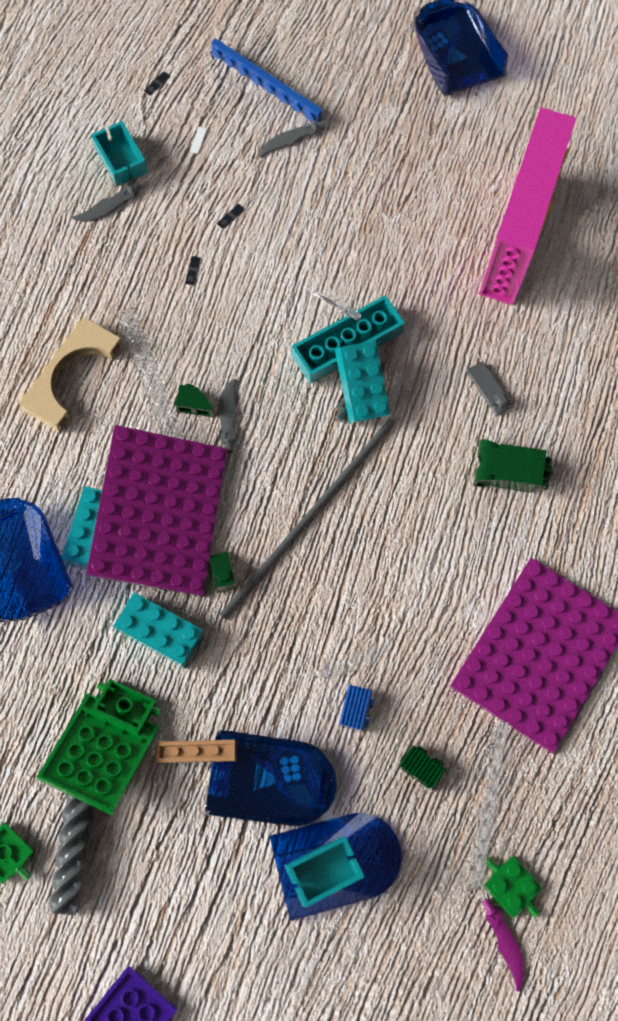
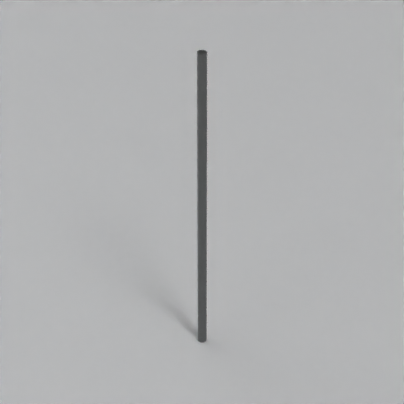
(306, 519)

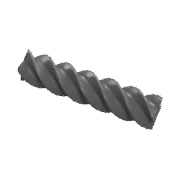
(70, 857)

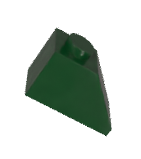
(193, 402)
(222, 572)

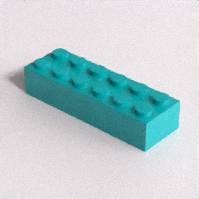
(317, 352)

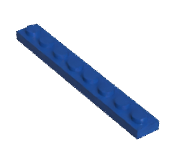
(267, 81)

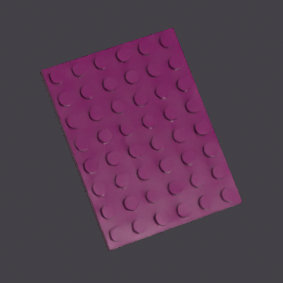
(157, 511)
(540, 655)

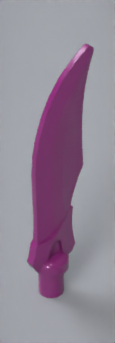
(506, 943)

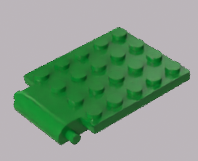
(102, 746)

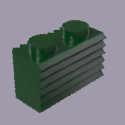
(422, 767)

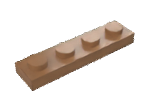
(196, 751)

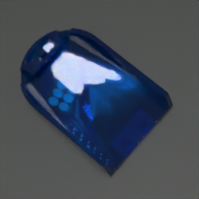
(459, 46)
(271, 782)

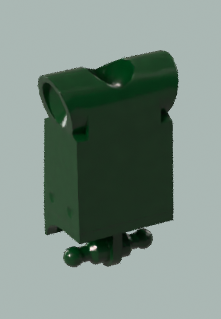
(512, 467)

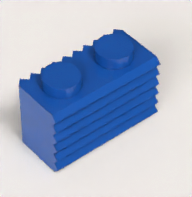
(355, 708)

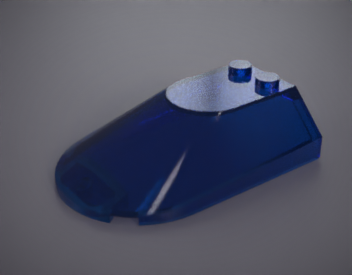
(30, 563)
(373, 847)

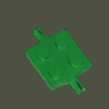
(13, 854)
(512, 887)

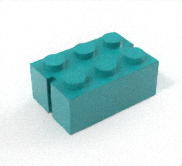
(120, 154)
(324, 871)

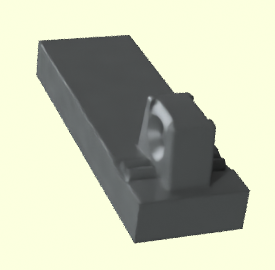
(489, 388)

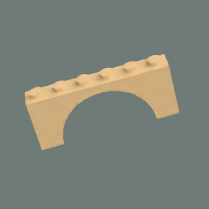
(84, 340)

